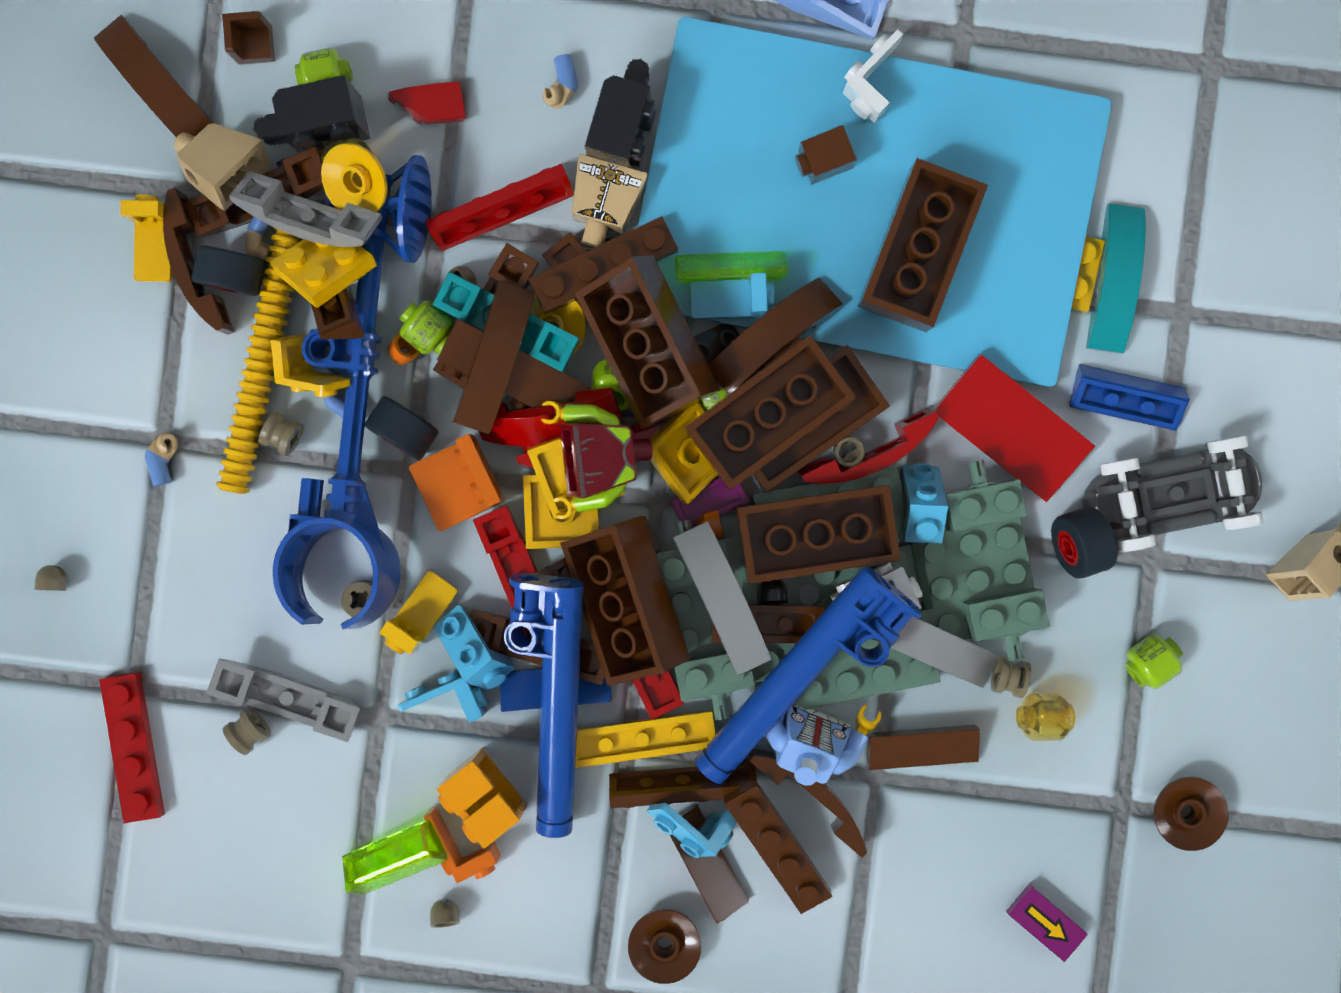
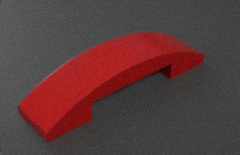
(526, 427)
(911, 433)
(506, 548)

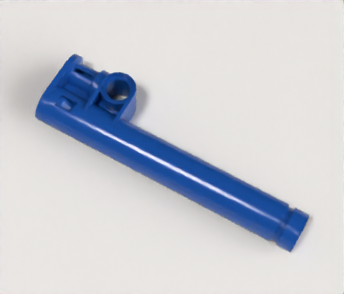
(862, 611)
(553, 615)

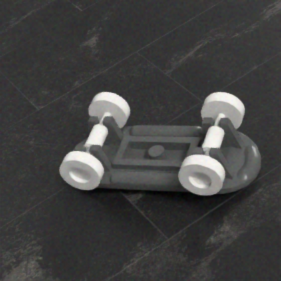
(1177, 493)

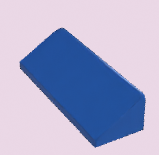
(1129, 397)
(523, 691)

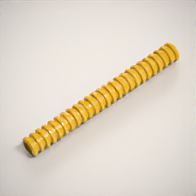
(257, 373)

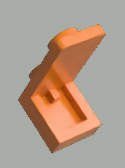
(477, 863)

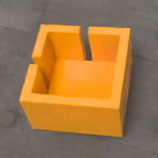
(481, 798)

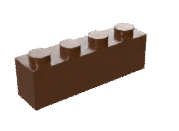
(530, 379)

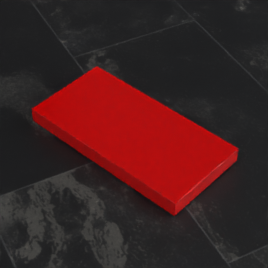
(1013, 428)

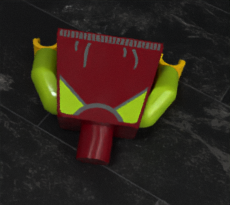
(596, 456)

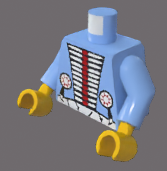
(818, 744)

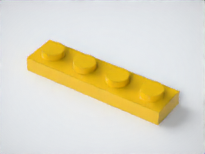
(644, 738)

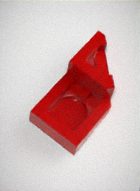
(431, 102)

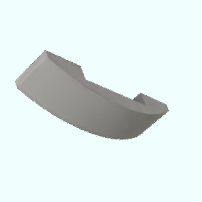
(301, 217)
(722, 598)
(945, 651)
(285, 697)

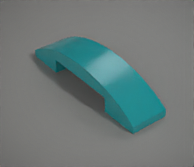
(1119, 278)
(472, 305)

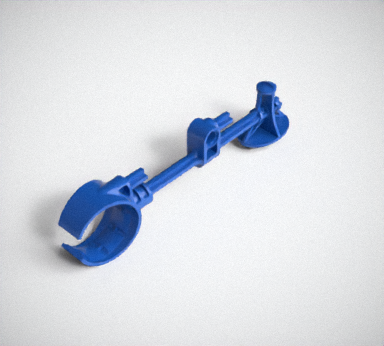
(356, 357)

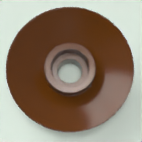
(1203, 824)
(668, 963)

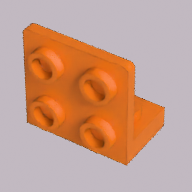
(456, 483)

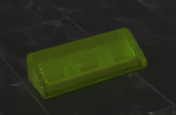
(730, 266)
(393, 858)

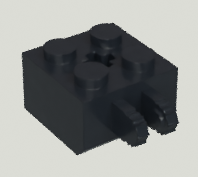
(314, 115)
(622, 117)

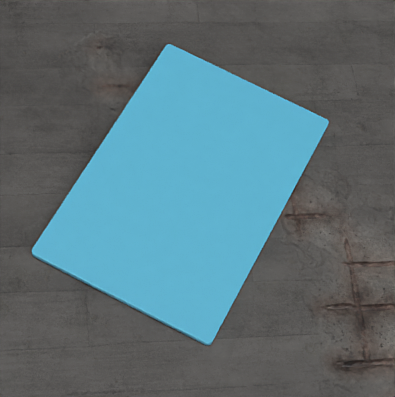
(732, 185)

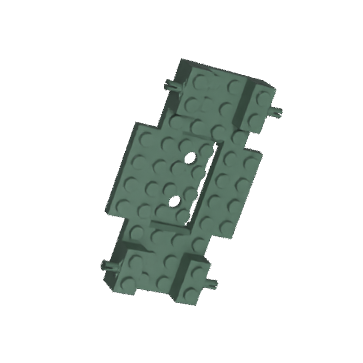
(970, 584)

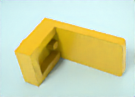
(150, 253)
(296, 372)
(418, 614)

